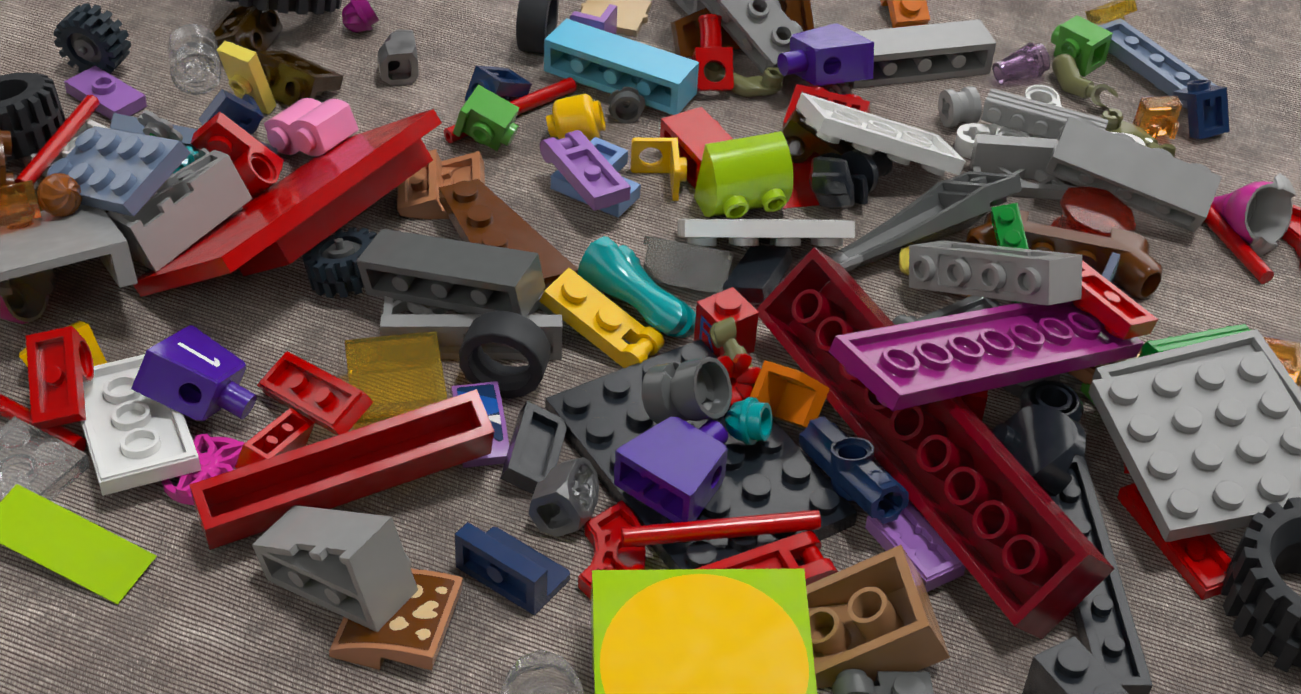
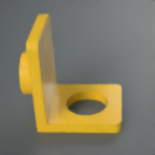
(669, 162)

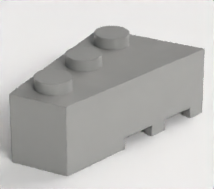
(183, 210)
(339, 562)

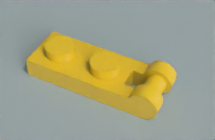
(601, 320)

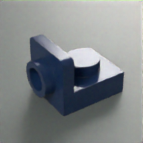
(499, 81)
(1206, 108)
(241, 111)

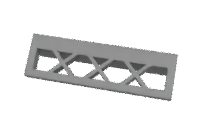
(1019, 157)

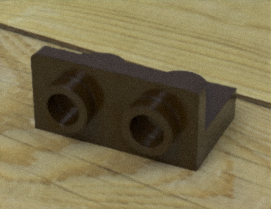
(248, 27)
(295, 77)

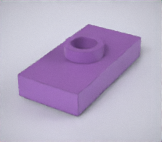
(111, 92)
(922, 544)

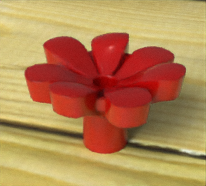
(740, 375)

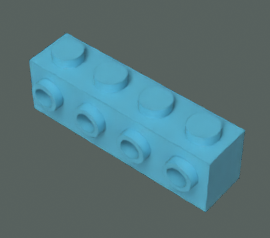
(618, 62)

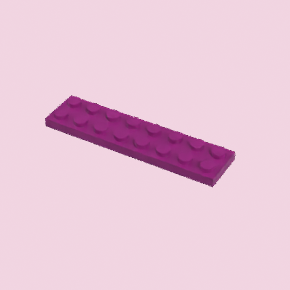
(977, 351)

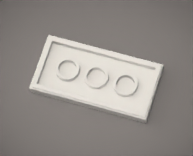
(131, 435)

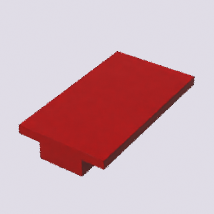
(303, 206)

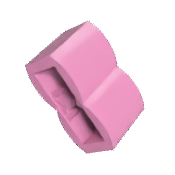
(311, 126)

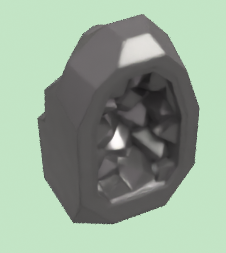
(399, 58)
(565, 497)

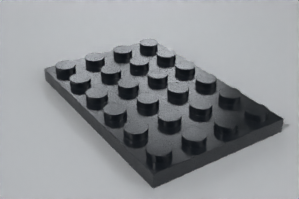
(758, 477)

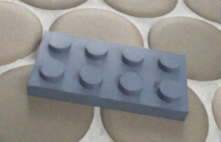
(120, 168)

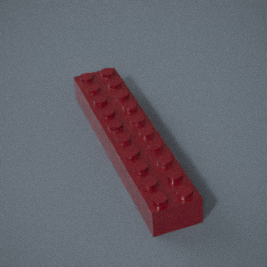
(945, 458)

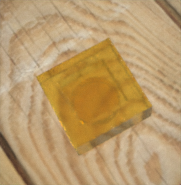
(1111, 11)

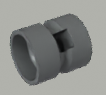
(687, 390)

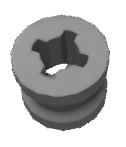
(959, 106)

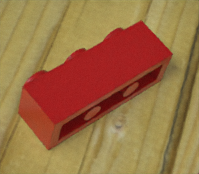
(282, 435)

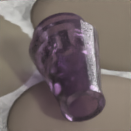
(1024, 63)

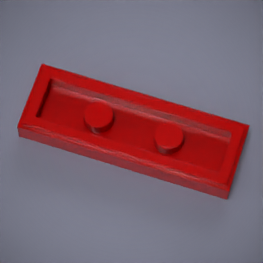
(315, 393)
(1195, 558)

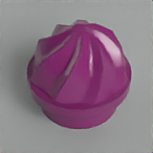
(359, 16)

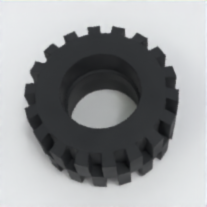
(29, 111)

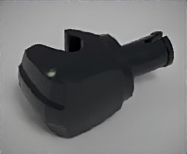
(846, 178)

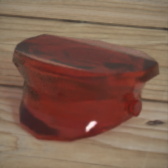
(1093, 212)

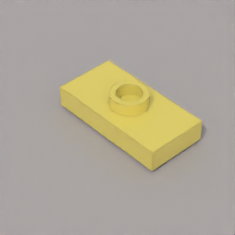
(246, 75)

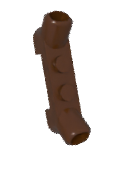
(1135, 271)

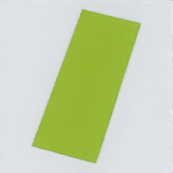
(70, 544)

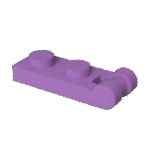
(586, 170)

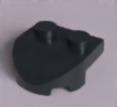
(1043, 444)

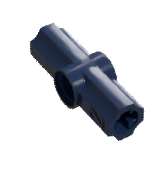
(854, 470)

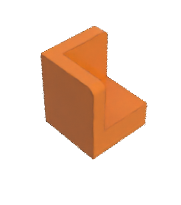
(789, 393)

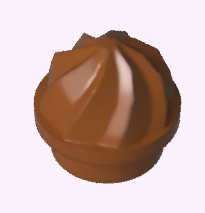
(59, 195)

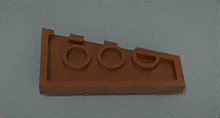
(488, 220)

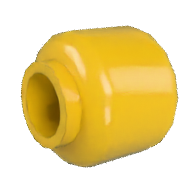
(574, 114)

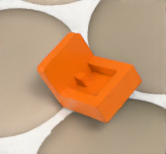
(907, 12)

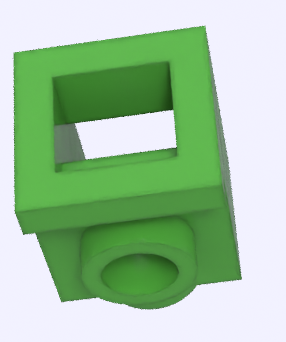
(1082, 41)
(487, 119)

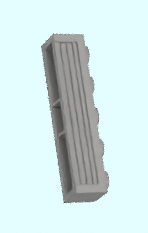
(1030, 115)

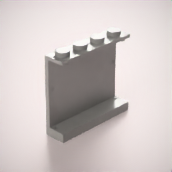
(64, 241)

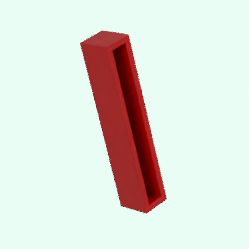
(343, 468)

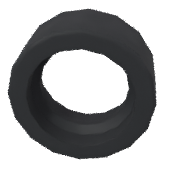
(534, 23)
(515, 332)

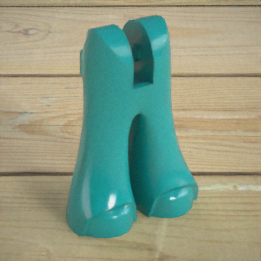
(620, 275)

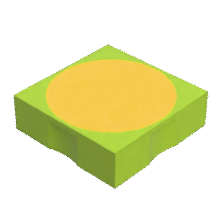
(701, 632)

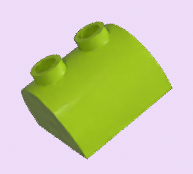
(745, 176)

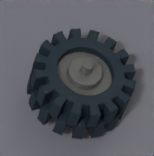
(92, 39)
(333, 262)

